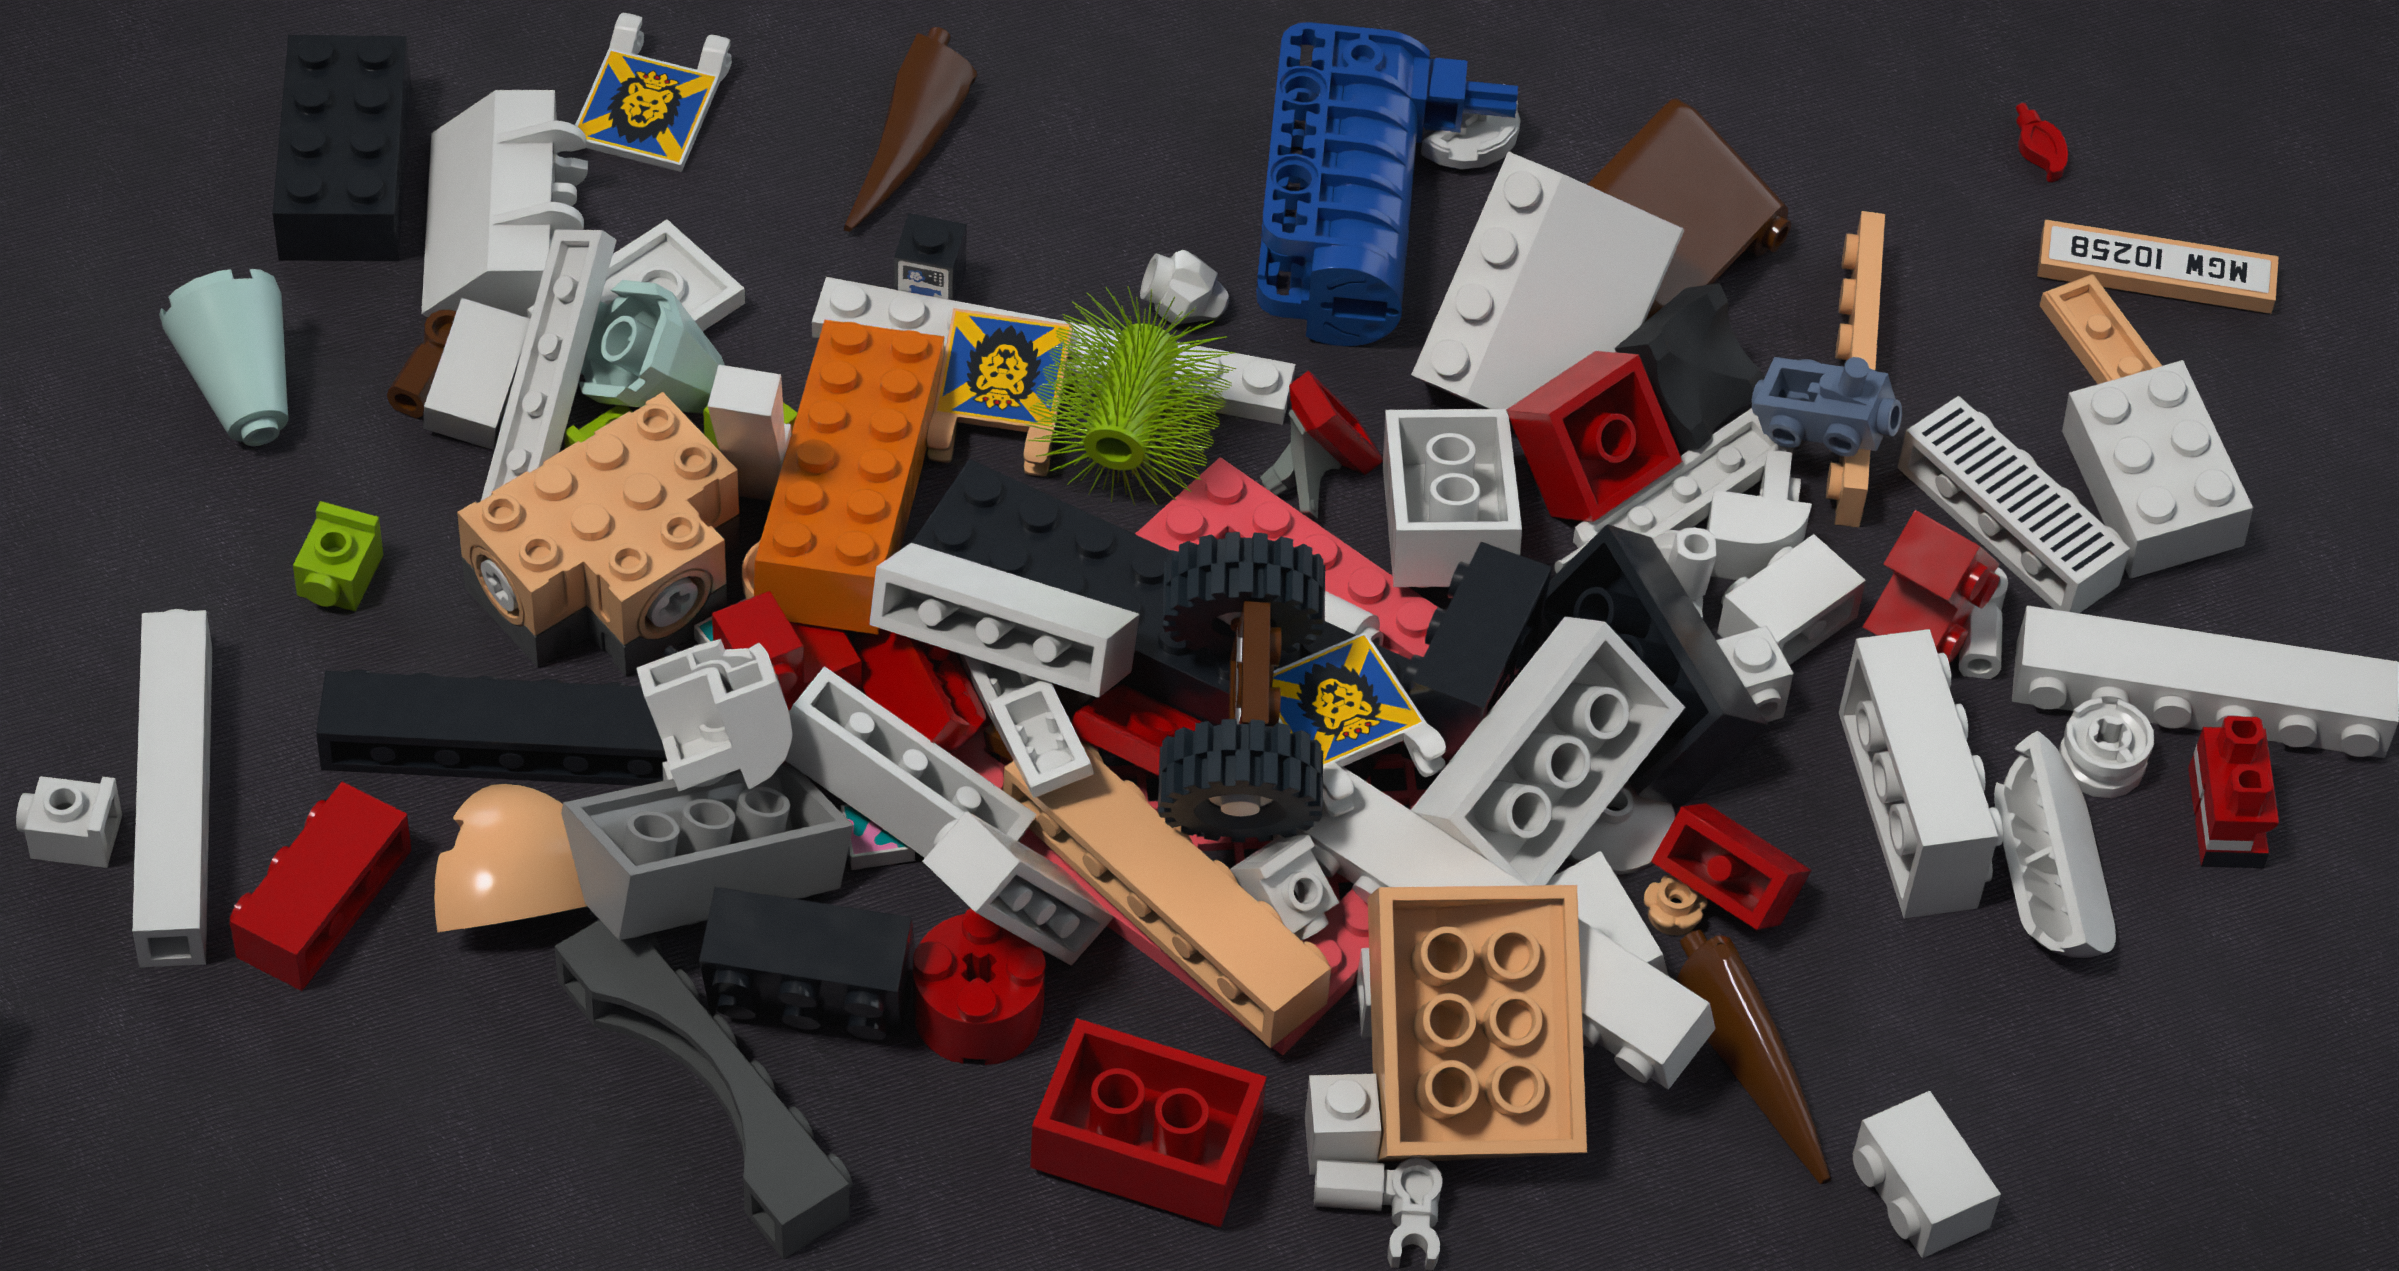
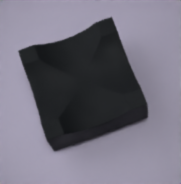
(1694, 363)

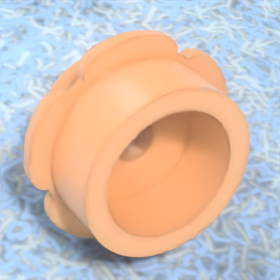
(1670, 916)

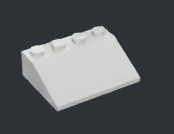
(1543, 285)

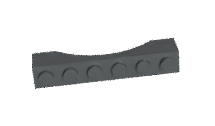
(629, 989)

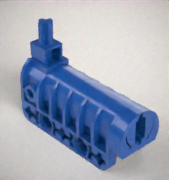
(1356, 170)

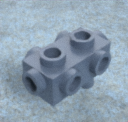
(1826, 404)

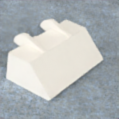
(498, 200)

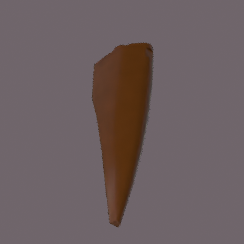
(922, 105)
(1751, 1043)

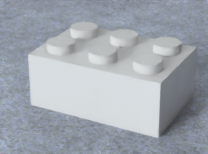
(2157, 468)
(1447, 490)

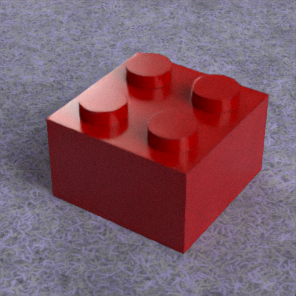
(1594, 435)

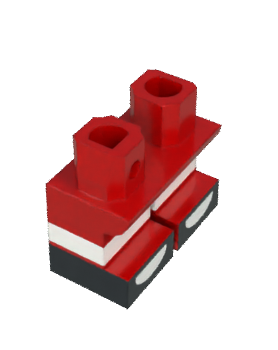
(2233, 794)

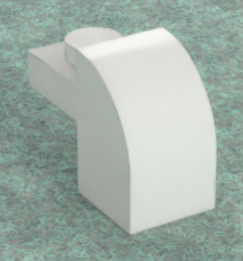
(1757, 527)

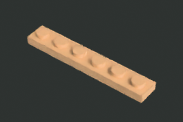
(1860, 300)

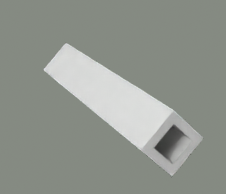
(173, 789)

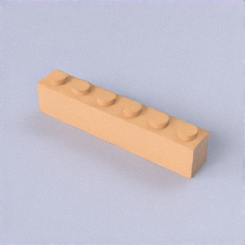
(1180, 899)

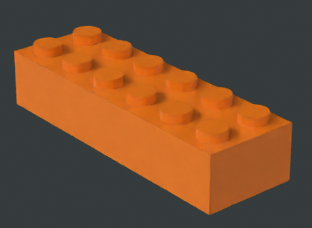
(849, 472)

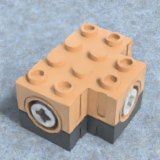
(608, 541)

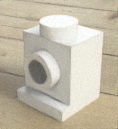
(71, 820)
(1279, 870)

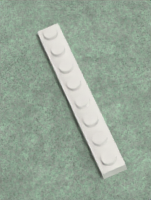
(1257, 388)

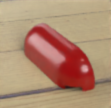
(919, 689)

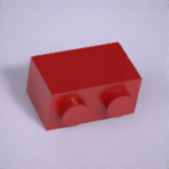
(1731, 866)

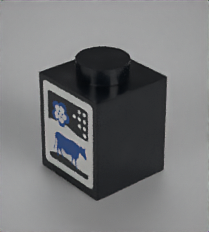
(931, 257)

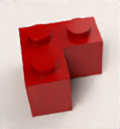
(1933, 584)
(794, 648)

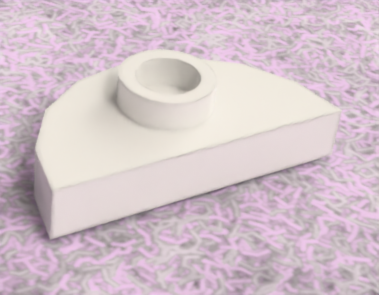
(1479, 143)

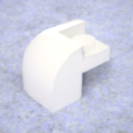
(718, 713)

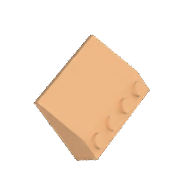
(1477, 1021)

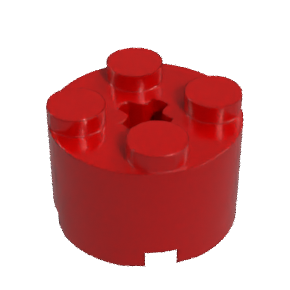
(977, 990)

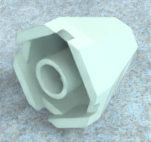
(648, 347)

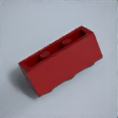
(320, 885)

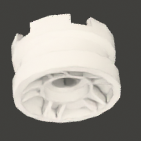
(2107, 747)

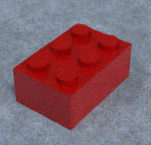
(1147, 1122)

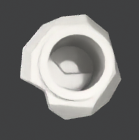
(1190, 282)

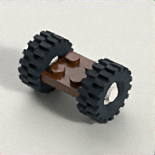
(1250, 770)

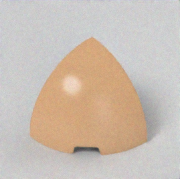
(506, 861)

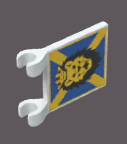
(649, 105)
(1353, 710)

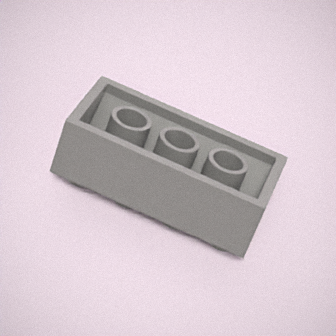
(659, 852)

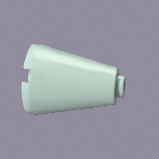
(234, 349)

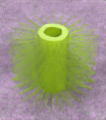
(1131, 396)

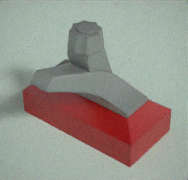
(1321, 439)

